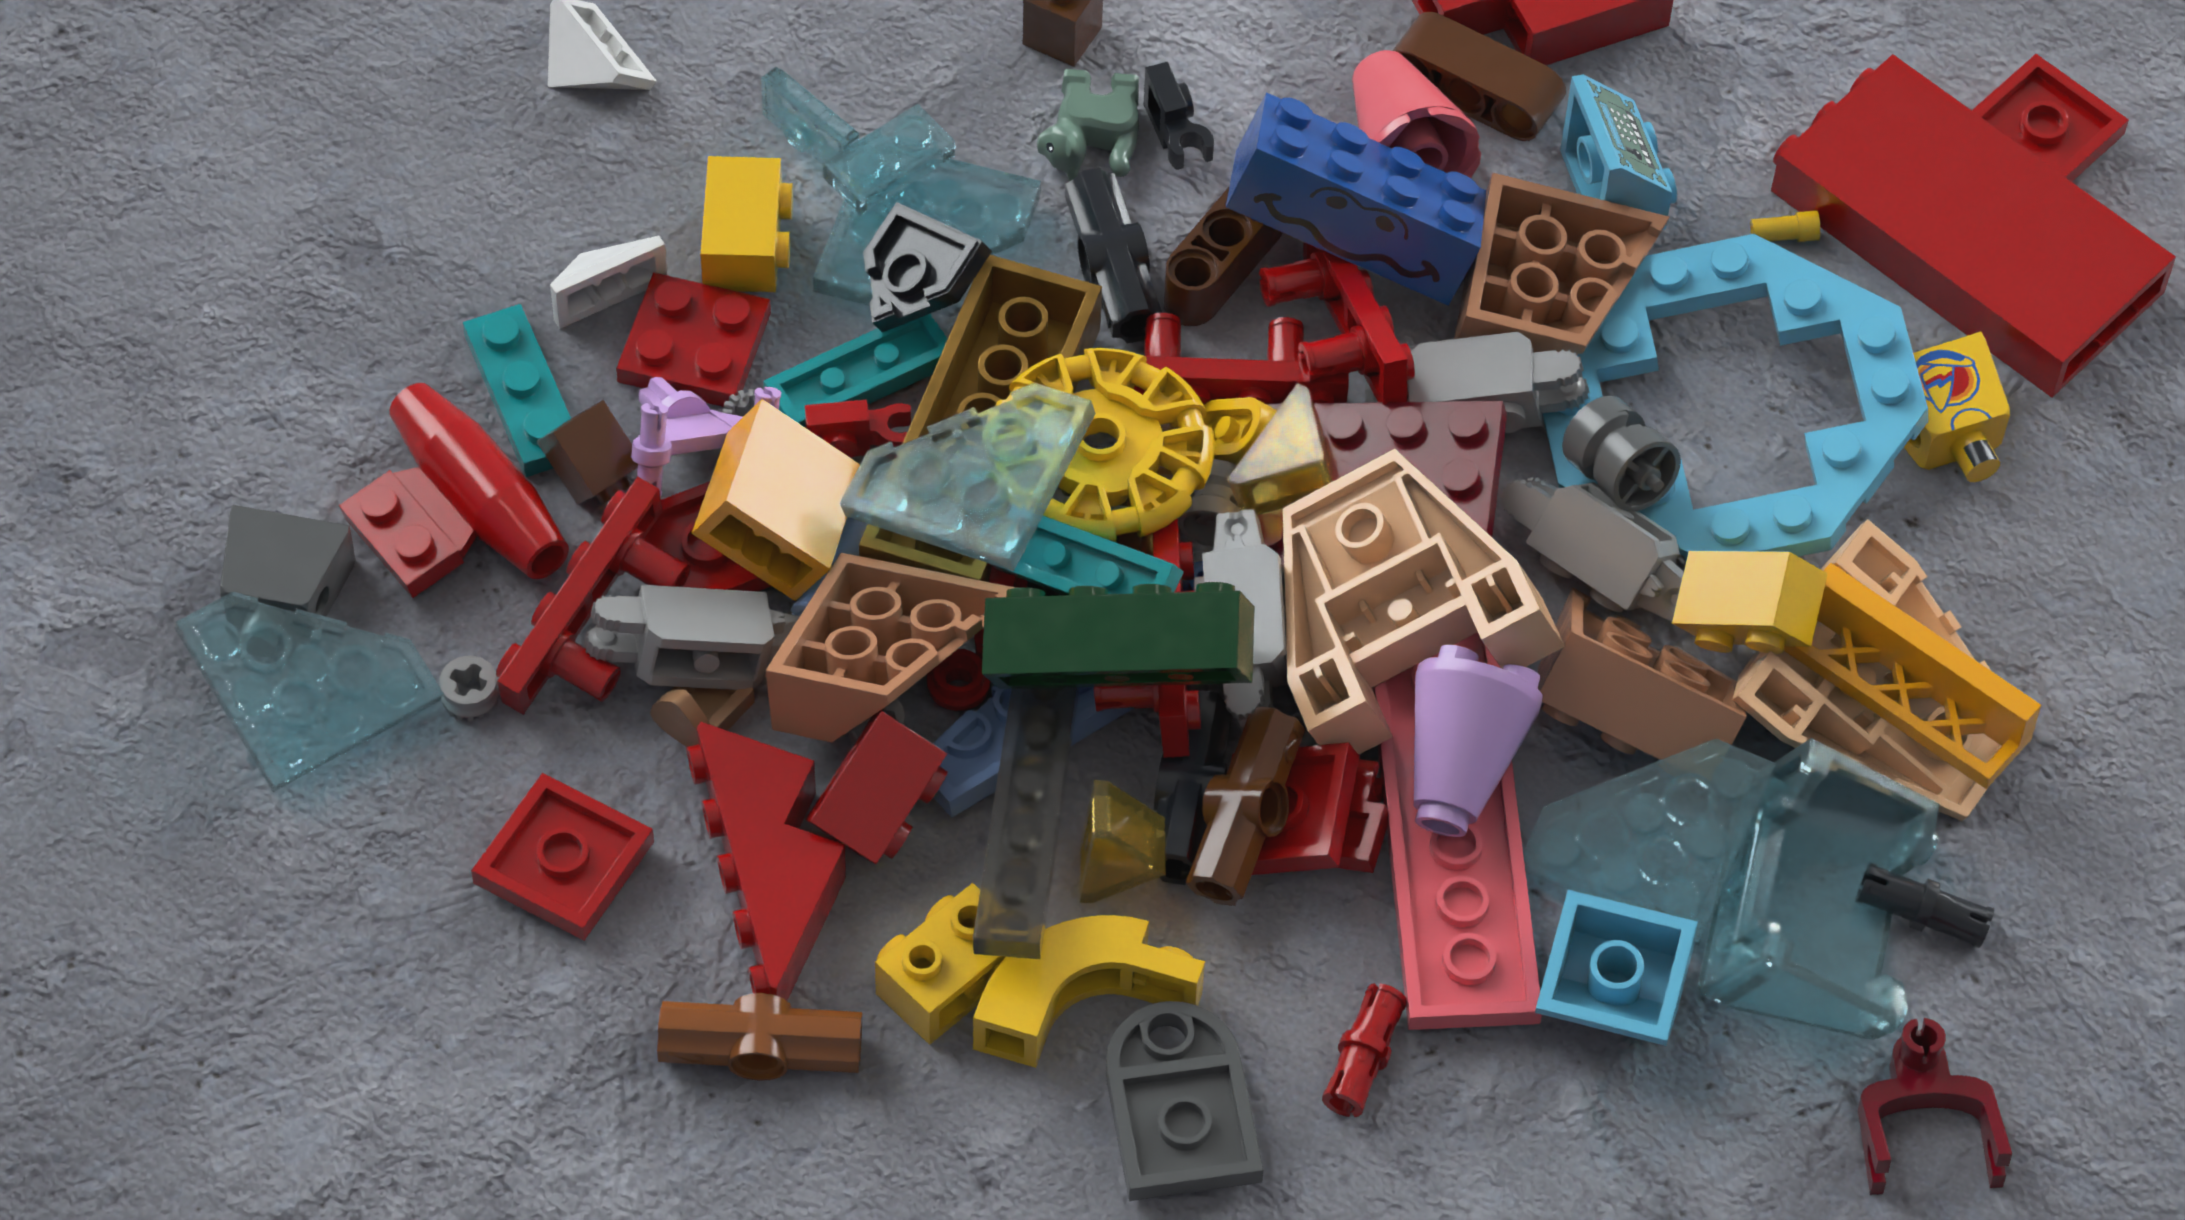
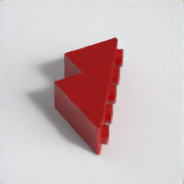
(1556, 28)
(779, 871)

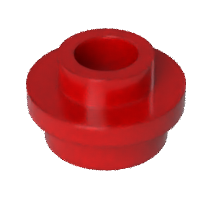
(958, 666)

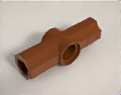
(759, 1036)

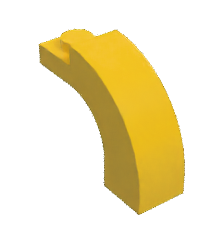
(1076, 963)

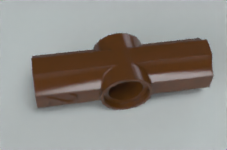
(1245, 806)

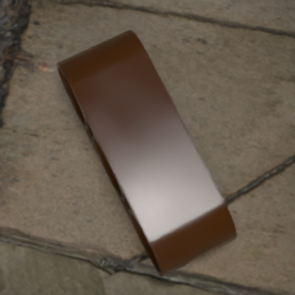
(1483, 75)
(1214, 260)

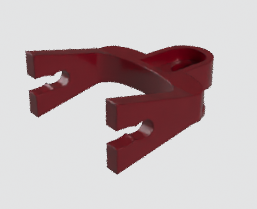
(1928, 1084)

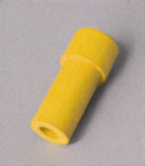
(1801, 226)

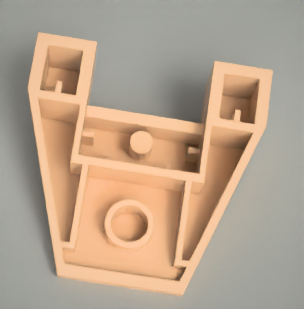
(1384, 579)

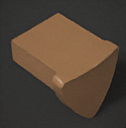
(684, 707)

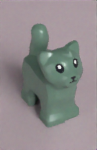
(1094, 121)

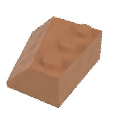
(1551, 263)
(868, 641)
(1631, 689)

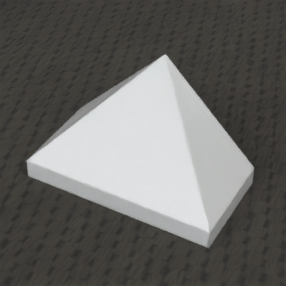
(590, 51)
(605, 278)

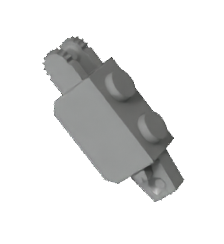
(1497, 370)
(1608, 548)
(1256, 571)
(690, 635)

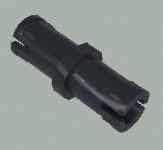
(1924, 905)

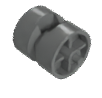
(1621, 453)

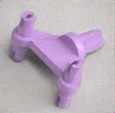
(680, 425)

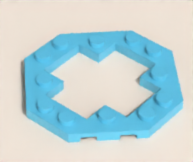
(1805, 305)

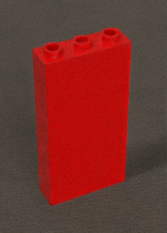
(1972, 223)

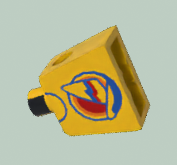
(1964, 408)

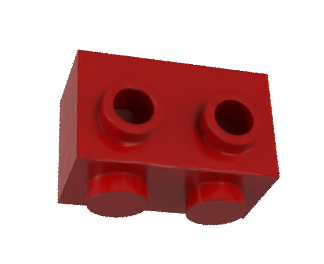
(878, 788)

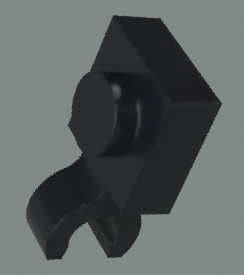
(1169, 107)

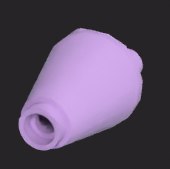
(1466, 734)

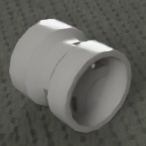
(1215, 498)

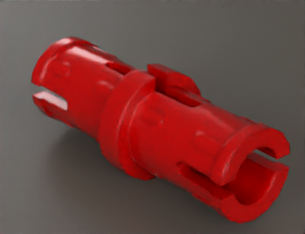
(1364, 1050)

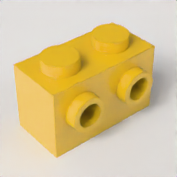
(743, 223)
(1749, 600)
(933, 971)

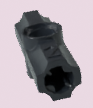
(1112, 252)
(1183, 785)

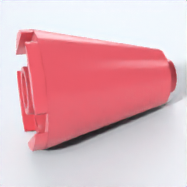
(1408, 111)

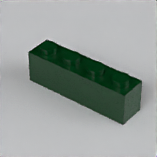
(1118, 637)

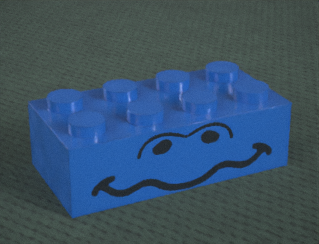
(1357, 198)

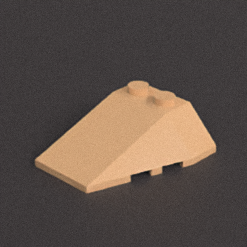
(1804, 705)

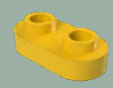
(1236, 425)

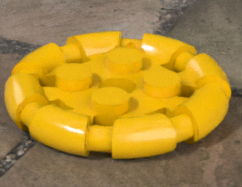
(1129, 467)

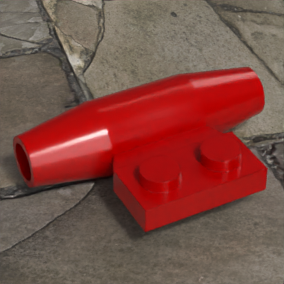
(461, 490)

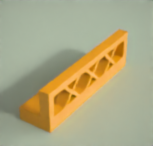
(1933, 671)

